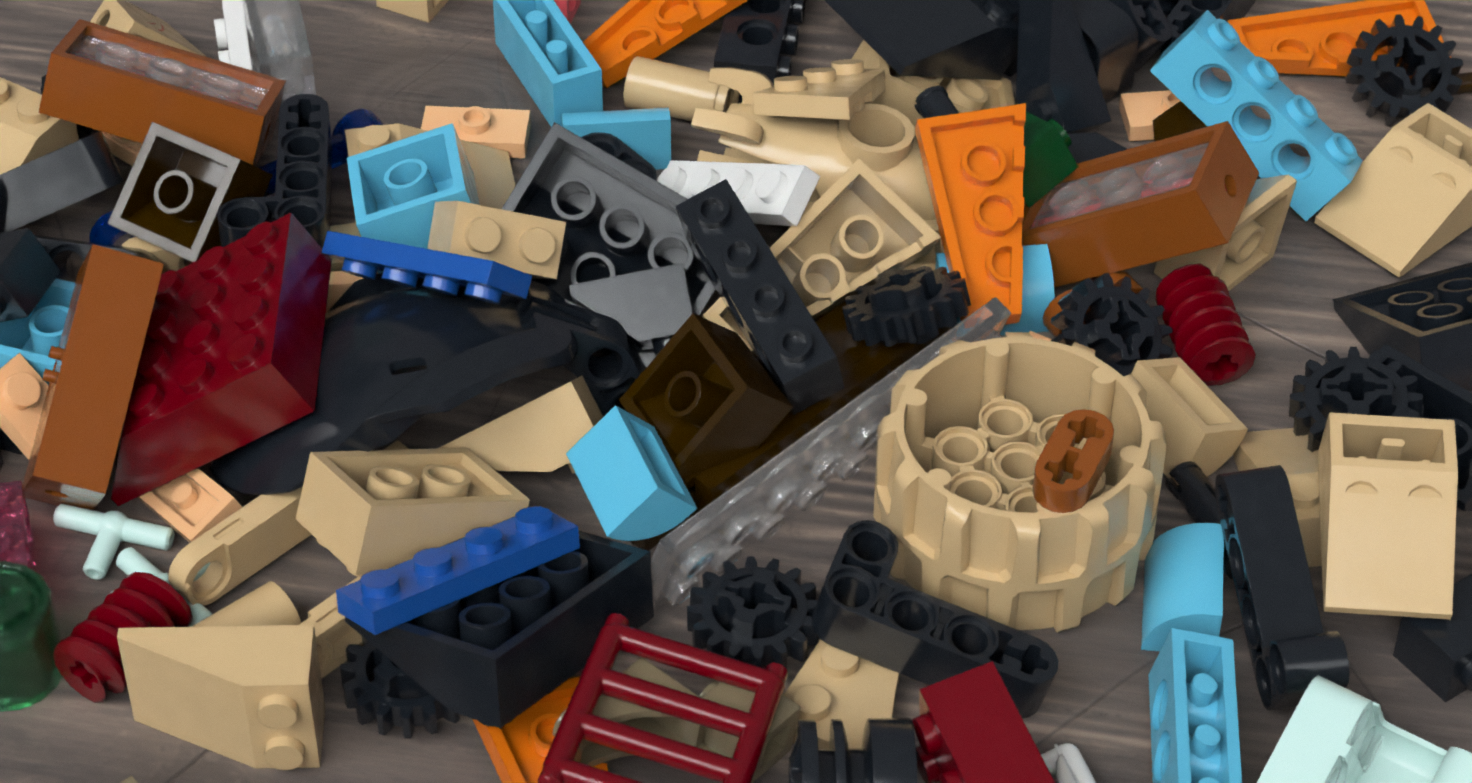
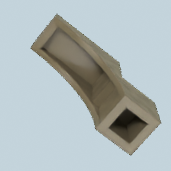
(776, 745)

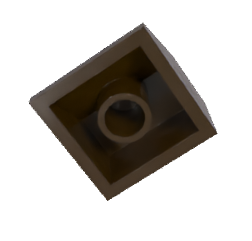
(178, 192)
(706, 397)

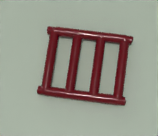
(600, 679)

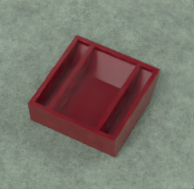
(225, 355)

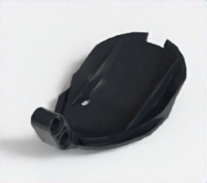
(465, 350)

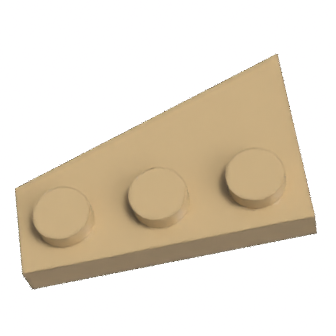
(822, 92)
(843, 688)

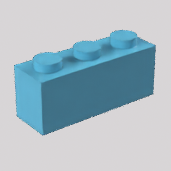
(548, 57)

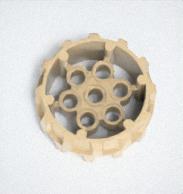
(961, 478)

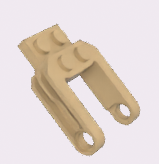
(245, 546)

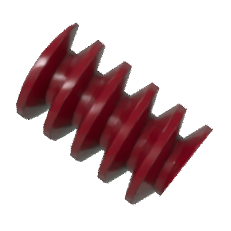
(1205, 324)
(91, 653)

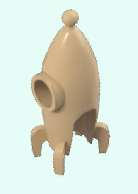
(829, 147)

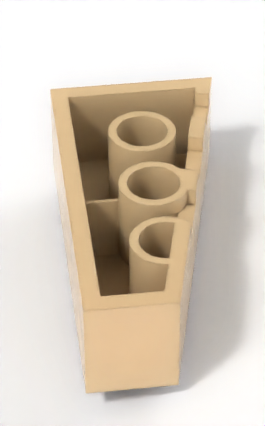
(844, 244)

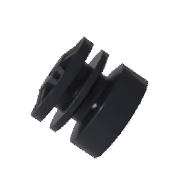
(885, 754)

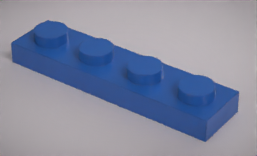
(440, 270)
(457, 569)

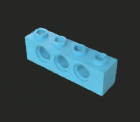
(1254, 81)
(1194, 710)

